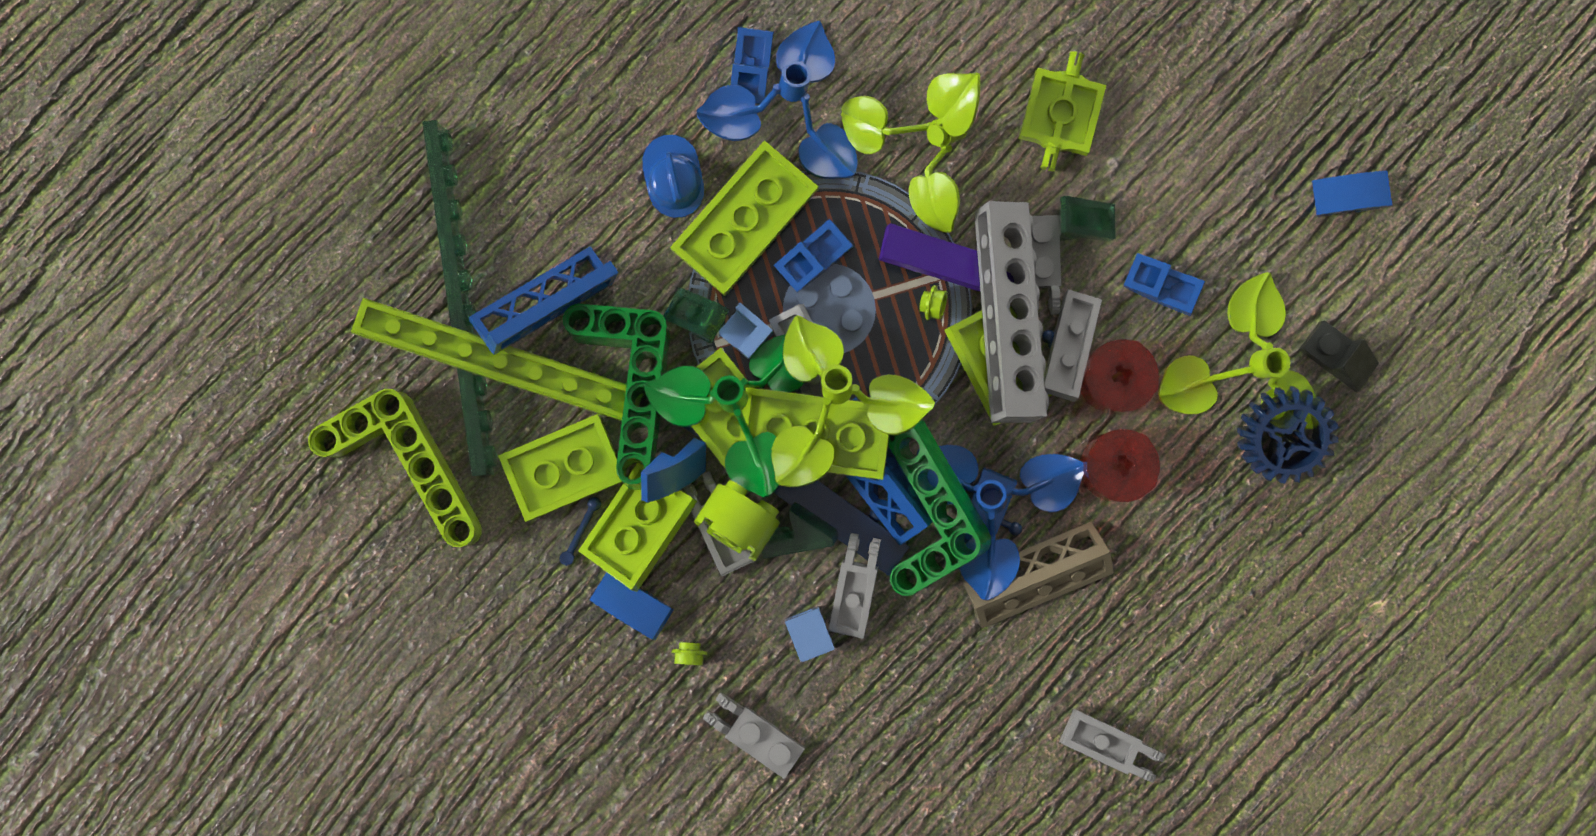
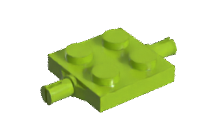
(1062, 111)

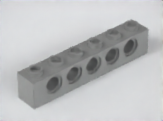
(998, 293)

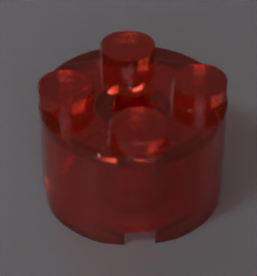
(1139, 374)
(1140, 461)

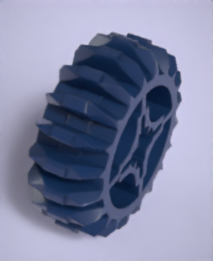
(1293, 421)

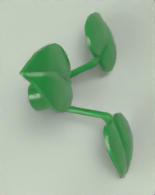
(685, 390)

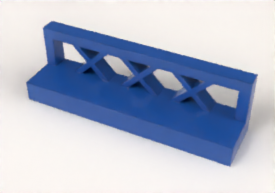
(547, 307)
(901, 500)

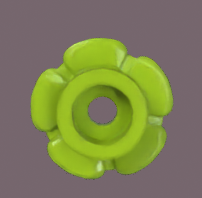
(933, 303)
(689, 654)

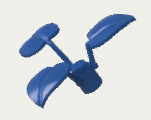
(802, 59)
(1049, 480)

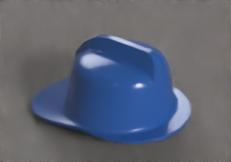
(673, 176)

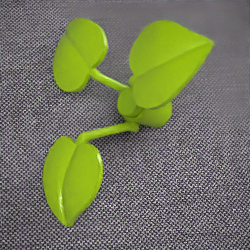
(955, 103)
(1253, 309)
(813, 351)

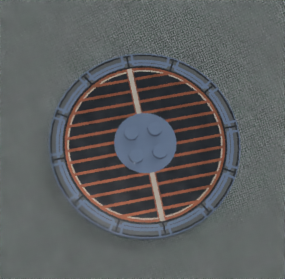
(859, 297)

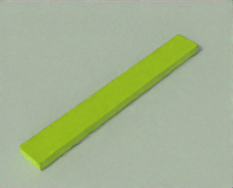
(508, 366)

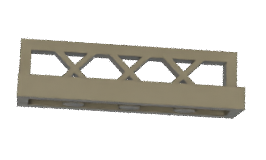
(1045, 580)

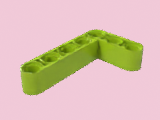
(411, 457)

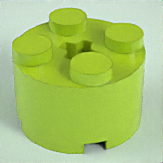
(738, 520)

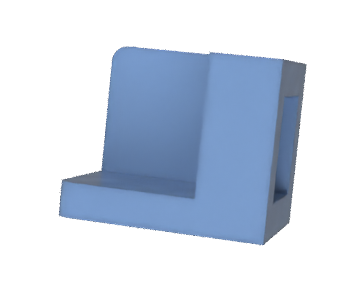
(745, 331)
(809, 634)

